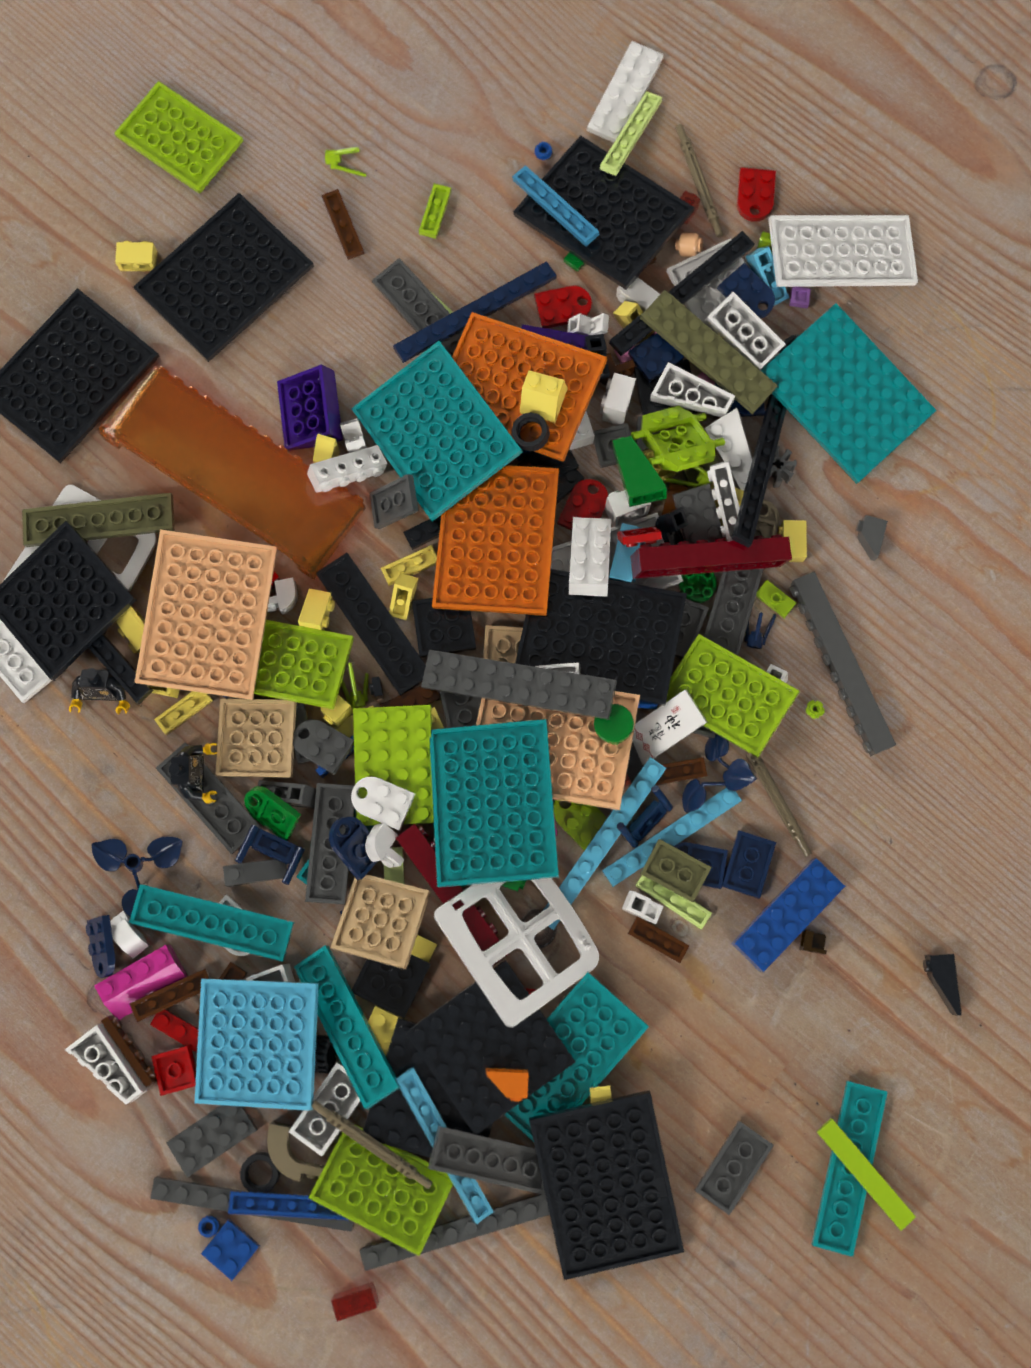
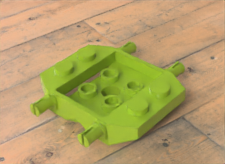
(695, 444)

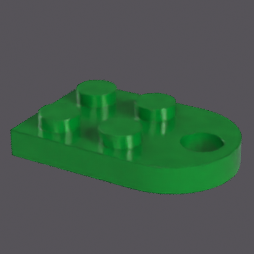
(271, 811)

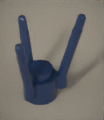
(755, 639)

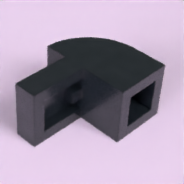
(597, 344)
(670, 525)

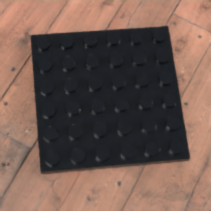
(61, 600)
(470, 1036)
(392, 1119)

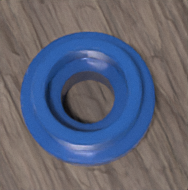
(543, 146)
(202, 1226)

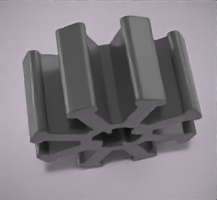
(784, 468)

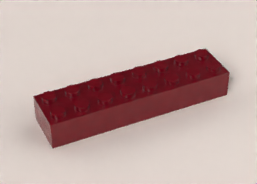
(709, 557)
(424, 857)

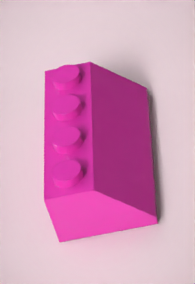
(139, 980)

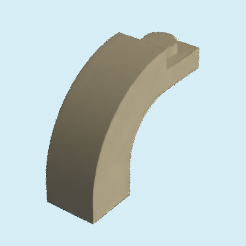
(282, 1156)

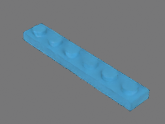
(555, 206)

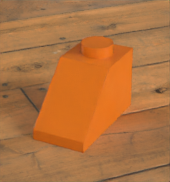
(510, 1082)

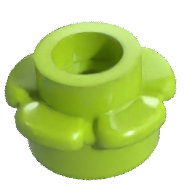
(814, 714)

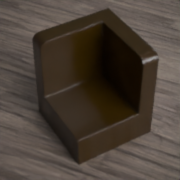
(813, 942)

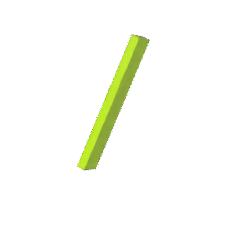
(866, 1174)

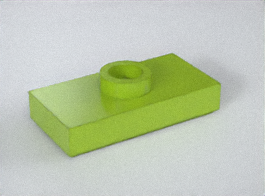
(775, 599)

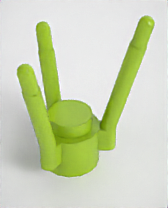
(333, 157)
(702, 478)
(356, 698)

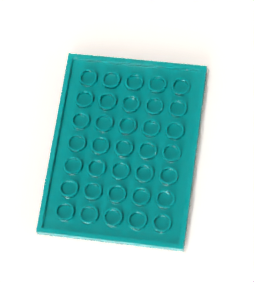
(847, 393)
(437, 430)
(493, 804)

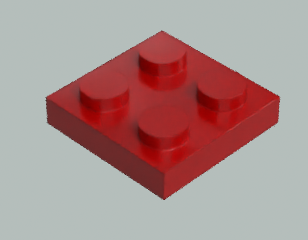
(633, 537)
(175, 1070)

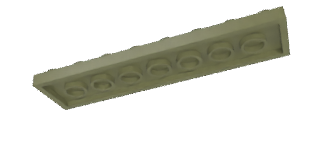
(708, 351)
(101, 518)

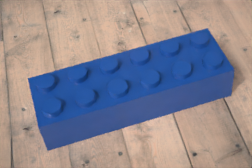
(788, 915)

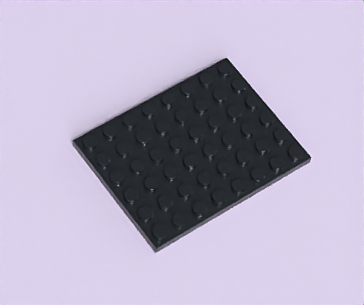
(627, 209)
(223, 277)
(71, 374)
(613, 636)
(606, 1185)

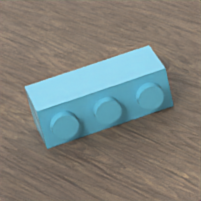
(621, 565)

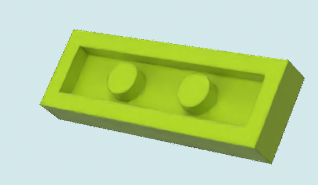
(435, 211)

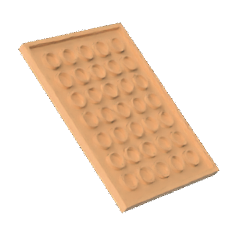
(206, 615)
(580, 762)

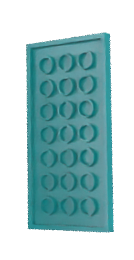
(597, 1034)

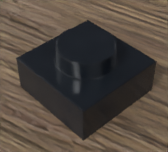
(376, 688)

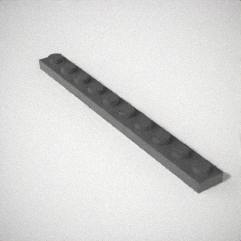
(218, 1199)
(459, 1230)

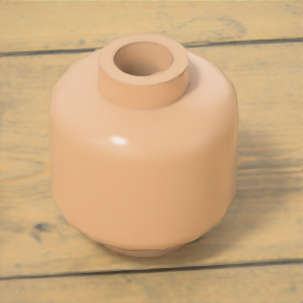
(689, 244)

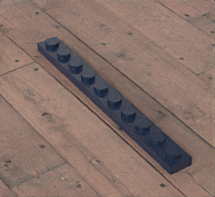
(483, 306)

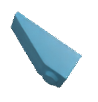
(762, 265)

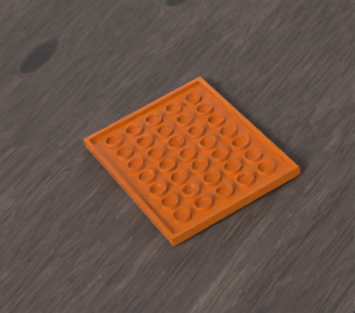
(497, 364)
(499, 544)

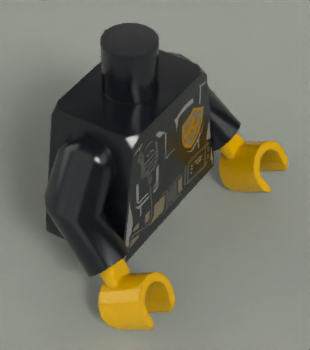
(97, 685)
(188, 772)

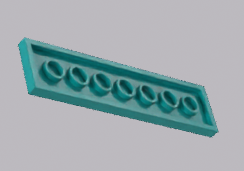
(211, 922)
(348, 1028)
(842, 1194)

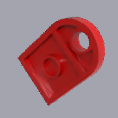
(755, 191)
(560, 304)
(583, 503)

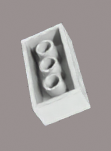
(744, 331)
(590, 556)
(335, 1094)

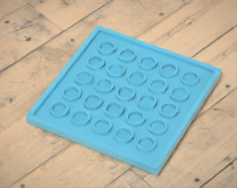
(257, 1044)

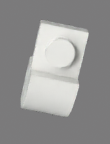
(589, 326)
(353, 435)
(286, 596)
(379, 844)
(642, 907)
(127, 936)

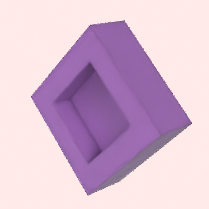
(800, 297)

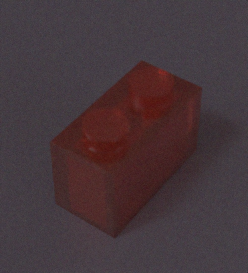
(355, 1301)

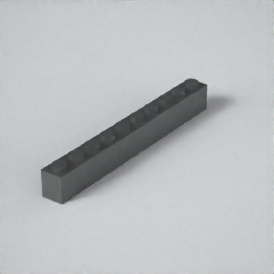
(842, 664)

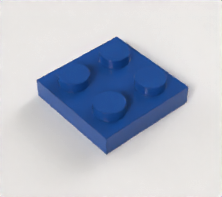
(230, 1249)

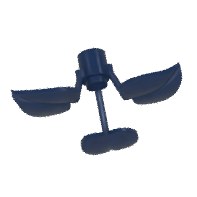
(735, 778)
(112, 852)

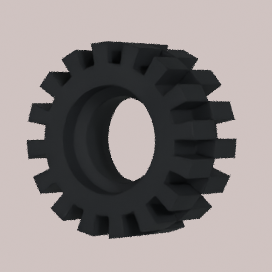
(324, 1055)

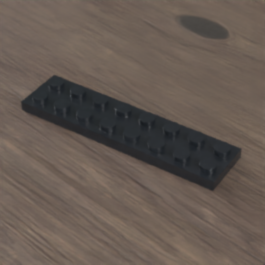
(373, 623)

